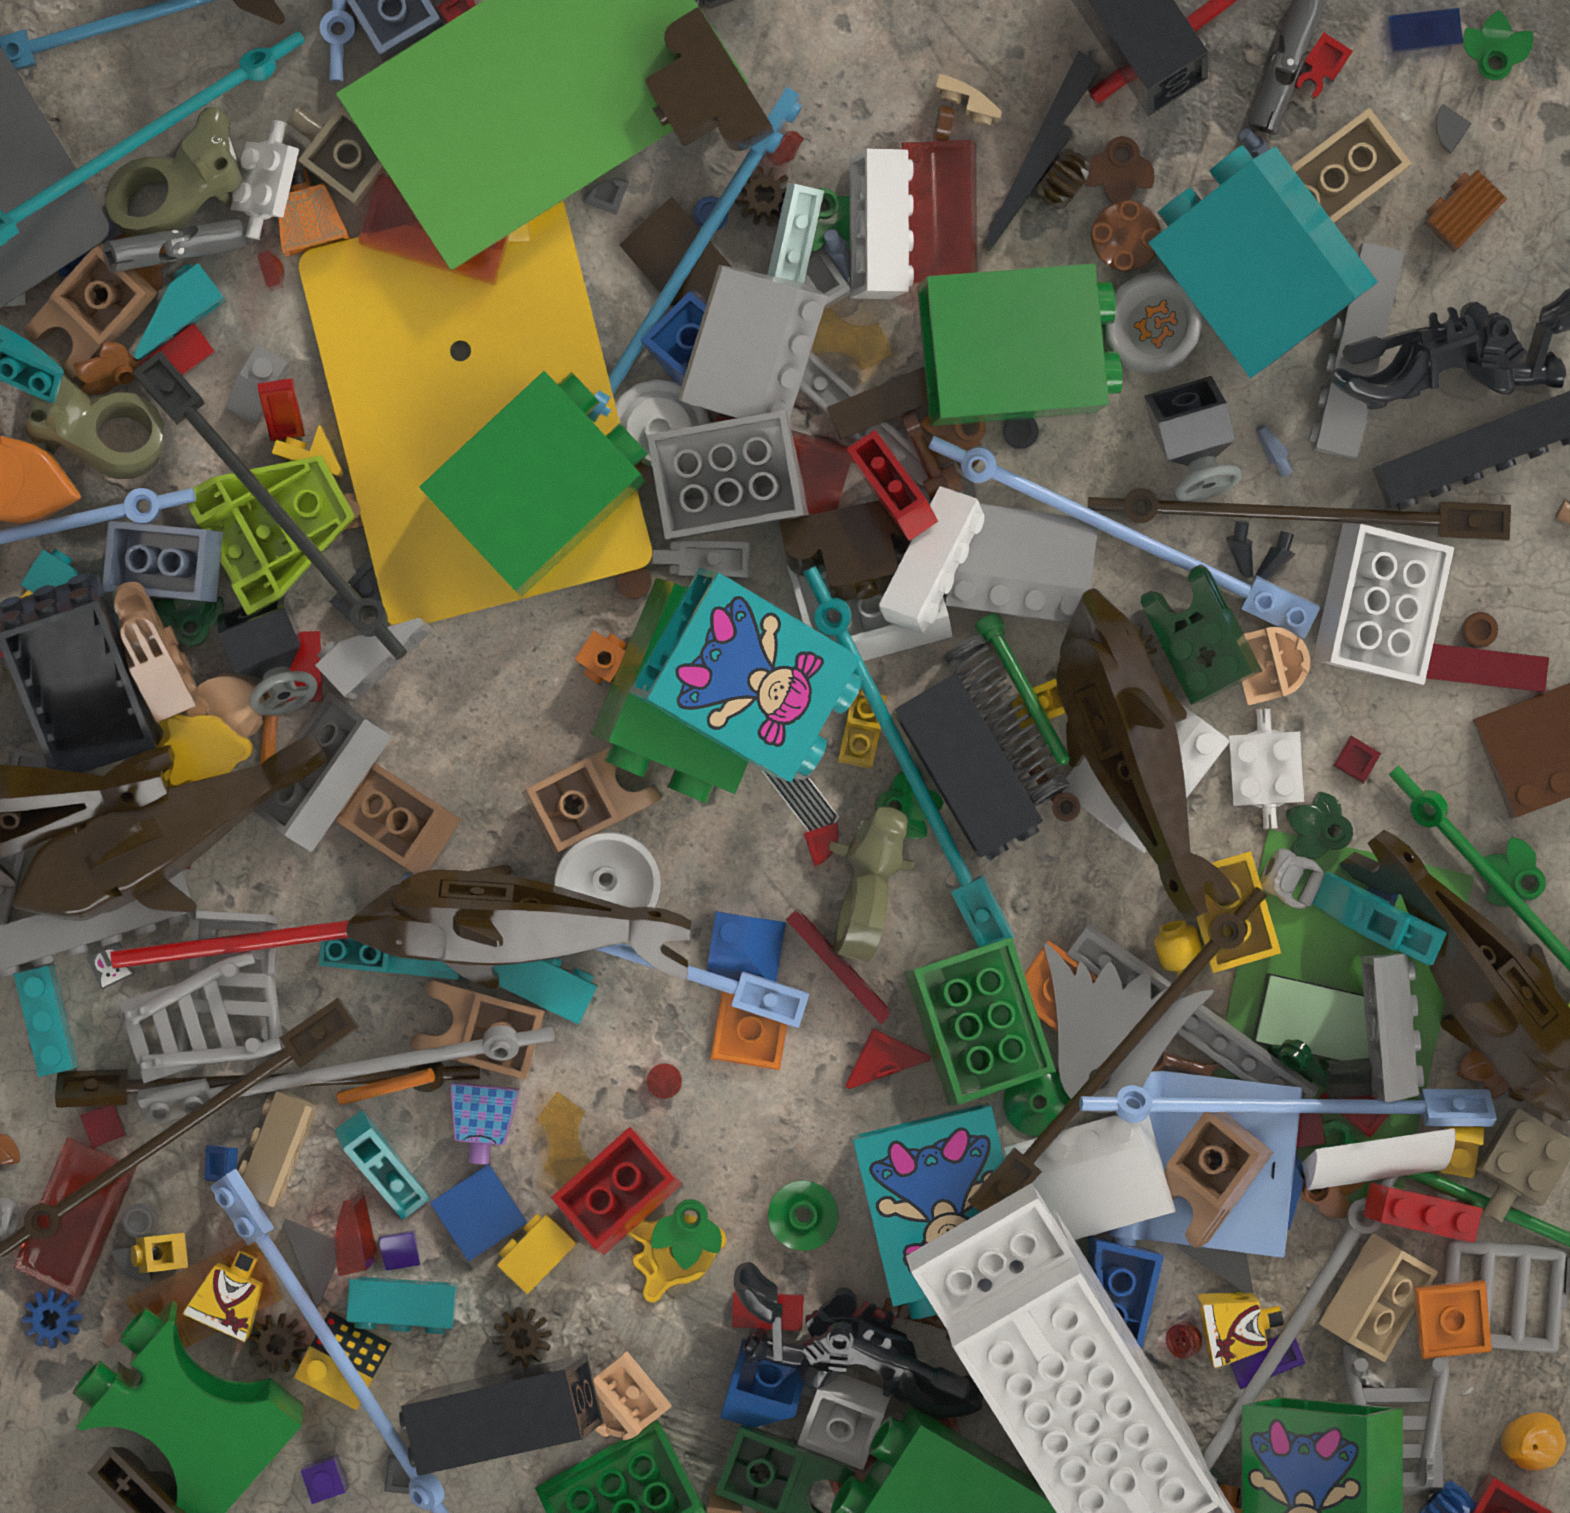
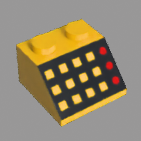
(361, 1346)

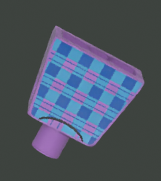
(482, 1116)

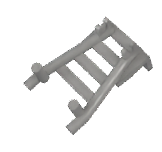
(206, 926)
(154, 1004)
(1430, 1474)

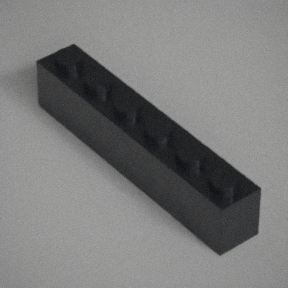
(1475, 451)

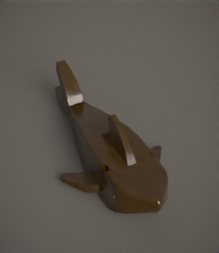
(1128, 734)
(48, 801)
(141, 848)
(505, 920)
(1495, 991)

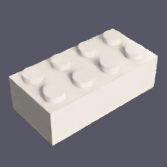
(880, 224)

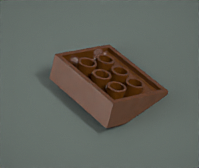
(1530, 750)

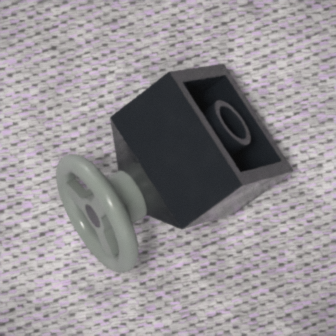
(1192, 431)
(265, 649)

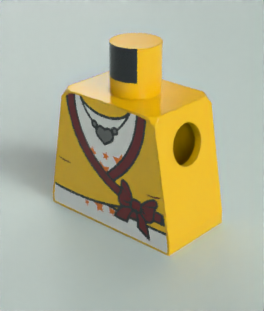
(228, 1298)
(1235, 1325)

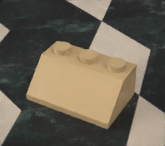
(277, 1146)
(1377, 1297)

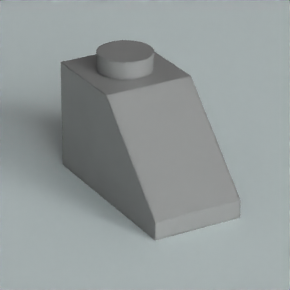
(259, 368)

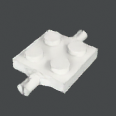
(266, 177)
(1266, 768)

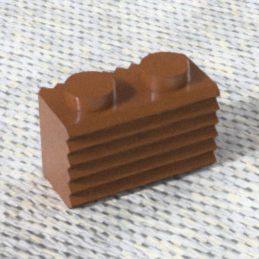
(1464, 210)

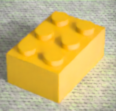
(1260, 935)

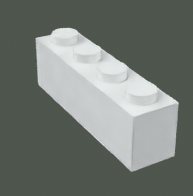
(931, 561)

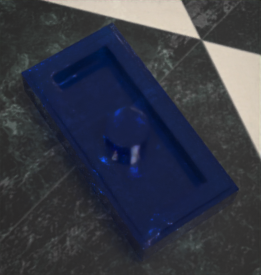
(1425, 30)

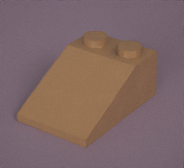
(398, 820)

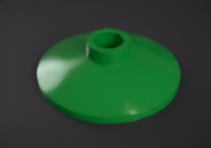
(1020, 1108)
(803, 1234)

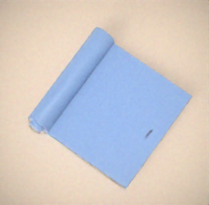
(1262, 1214)

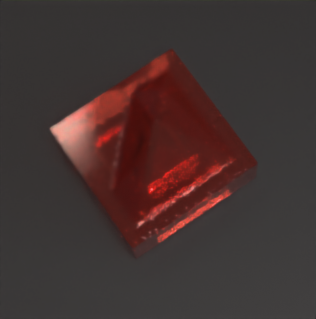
(787, 149)
(272, 270)

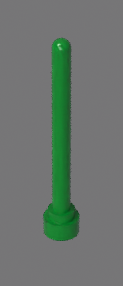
(992, 631)

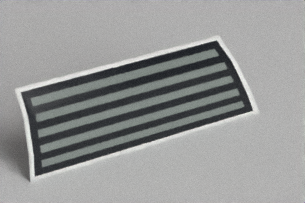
(805, 802)

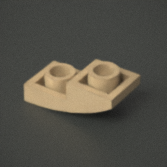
(979, 106)

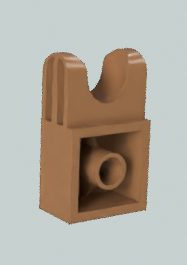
(83, 313)
(153, 653)
(599, 800)
(473, 1016)
(1204, 1183)

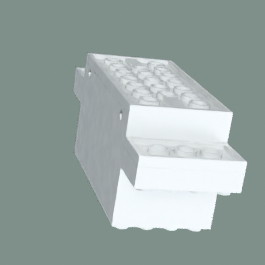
(1061, 1365)

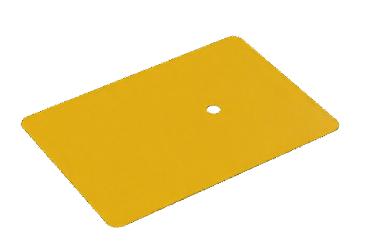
(411, 406)

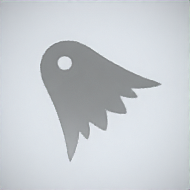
(1100, 1015)

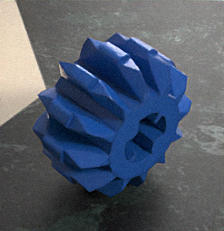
(64, 1322)
(1449, 1500)

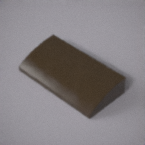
(662, 243)

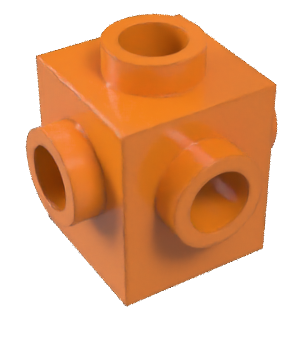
(591, 651)

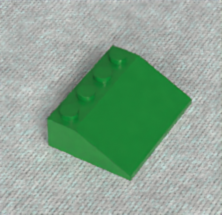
(980, 1021)
(625, 1478)

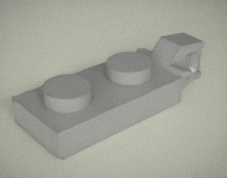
(720, 556)

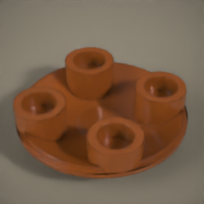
(1123, 234)

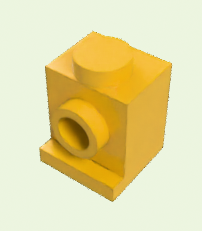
(171, 1253)

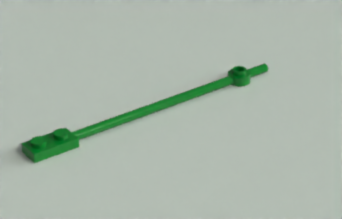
(1436, 817)
(1459, 1191)

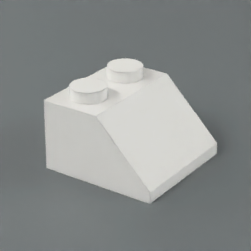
(844, 1420)

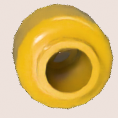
(1177, 945)

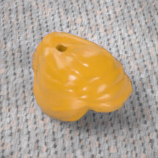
(1534, 1441)

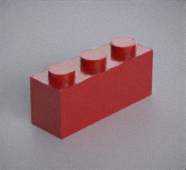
(892, 485)
(1422, 1212)

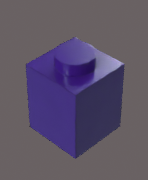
(324, 1479)

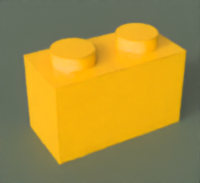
(536, 1252)

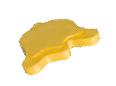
(201, 747)
(660, 1265)

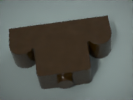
(705, 88)
(851, 544)
(133, 1485)

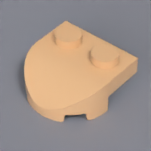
(1282, 661)
(228, 699)
(627, 1398)

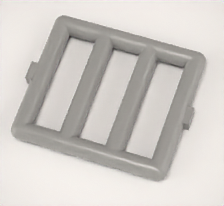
(1524, 1254)

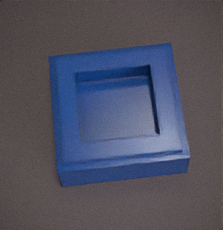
(219, 1161)

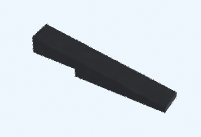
(1047, 144)

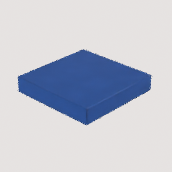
(478, 1212)

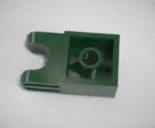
(1199, 629)
(791, 1470)

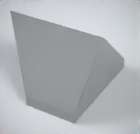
(826, 278)

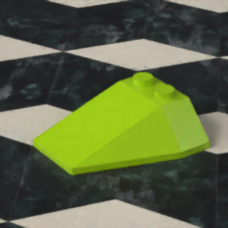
(254, 547)

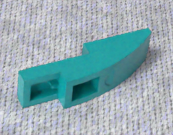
(28, 367)
(1378, 919)
(354, 955)

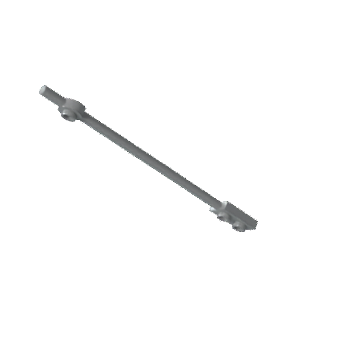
(180, 1099)
(1294, 1325)

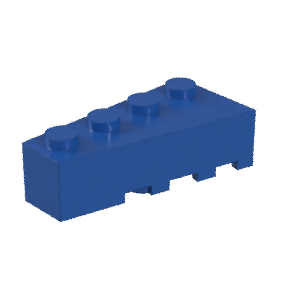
(1129, 1279)

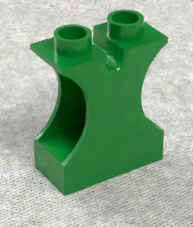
(206, 1426)

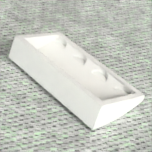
(1379, 1159)

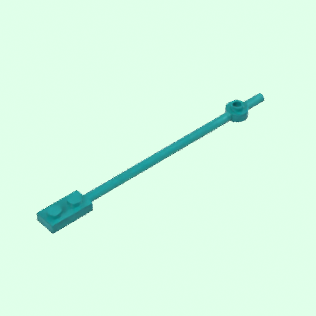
(254, 65)
(972, 895)

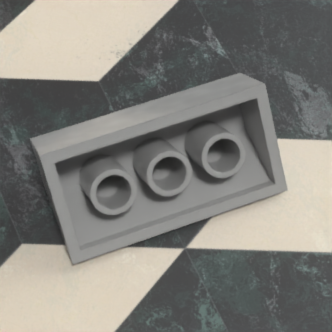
(312, 804)

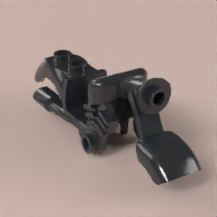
(1474, 341)
(846, 1340)

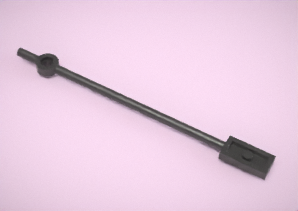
(181, 403)

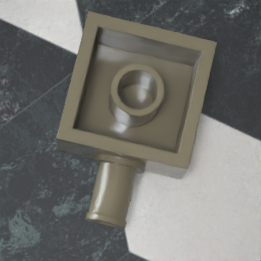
(338, 154)
(1523, 1161)

